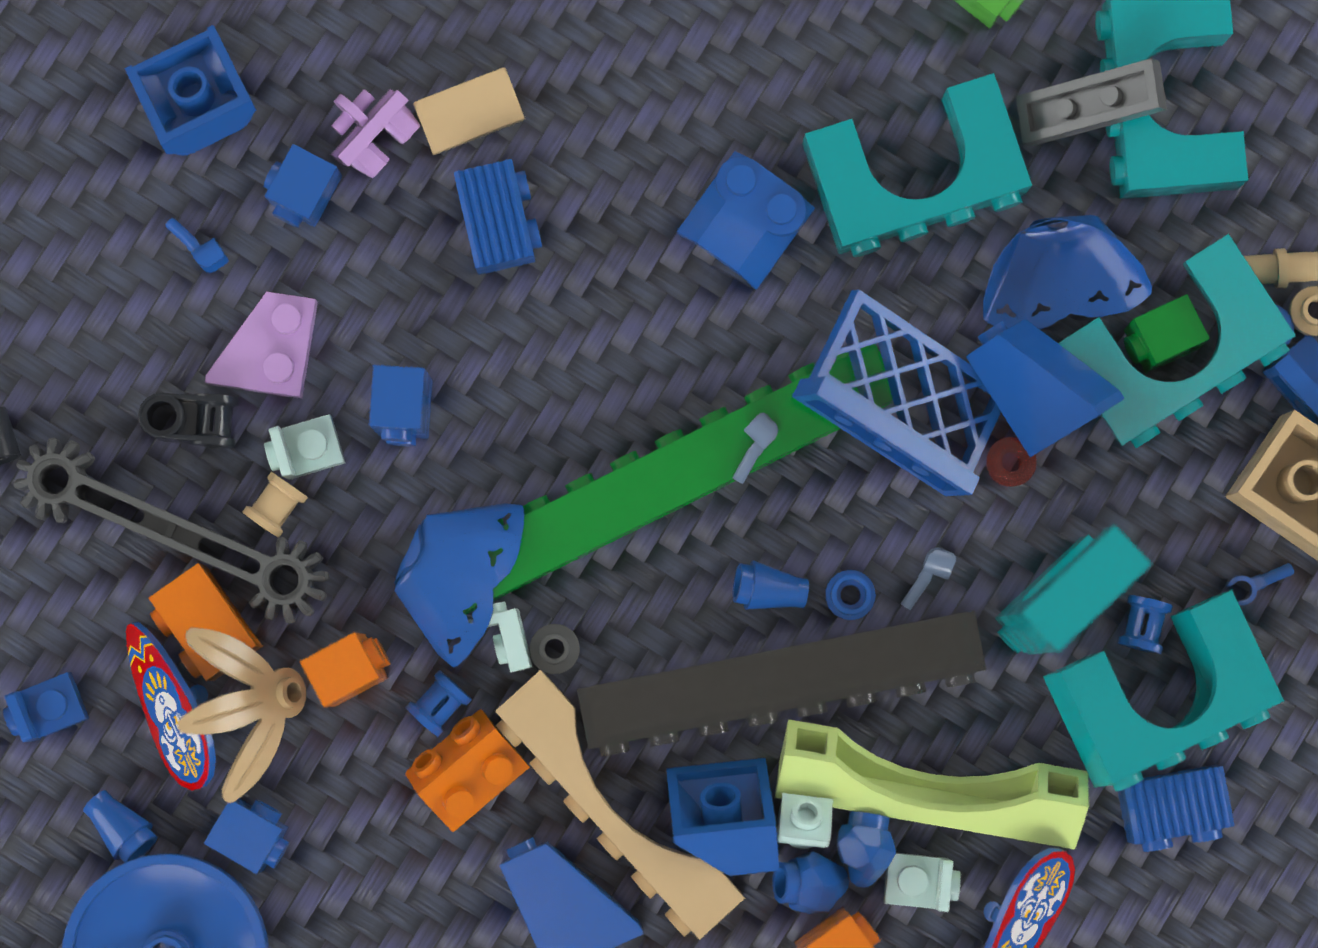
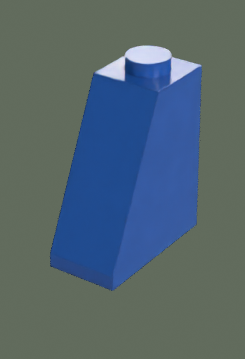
(1039, 384)
(563, 902)

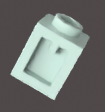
(304, 447)
(511, 644)
(804, 821)
(921, 882)

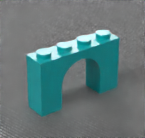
(1147, 155)
(866, 213)
(1247, 328)
(1071, 593)
(1230, 690)

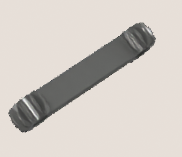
(167, 528)

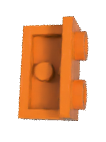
(465, 770)

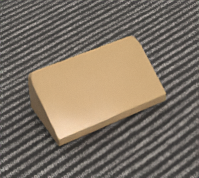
(469, 110)

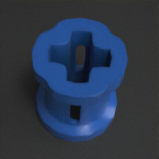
(1139, 608)
(431, 710)

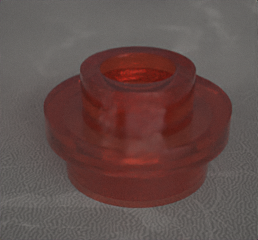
(996, 470)

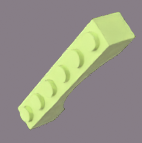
(1026, 804)

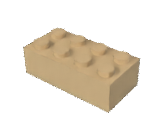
(1282, 482)

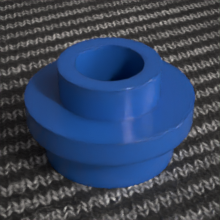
(861, 583)

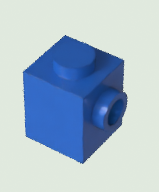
(301, 187)
(249, 835)

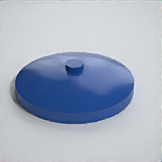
(166, 904)

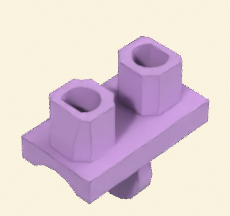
(358, 146)

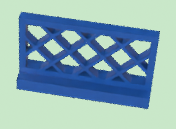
(876, 426)

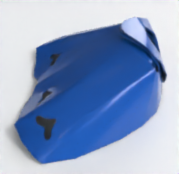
(1062, 273)
(451, 570)

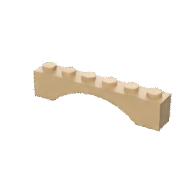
(548, 727)

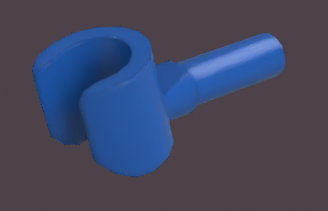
(208, 256)
(1261, 581)

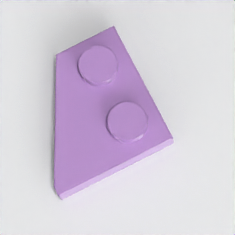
(269, 348)

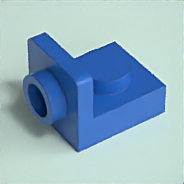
(44, 708)

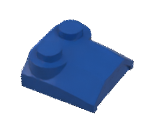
(192, 94)
(746, 218)

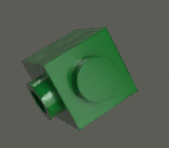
(1164, 334)

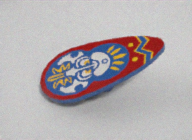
(164, 701)
(1032, 901)

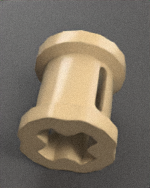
(275, 504)

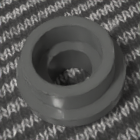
(570, 643)

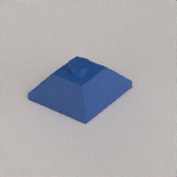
(725, 815)

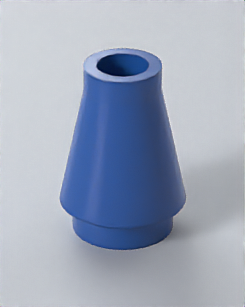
(766, 587)
(121, 829)

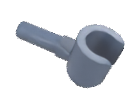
(763, 432)
(937, 563)

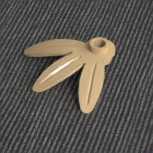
(269, 700)

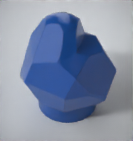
(865, 847)
(810, 883)

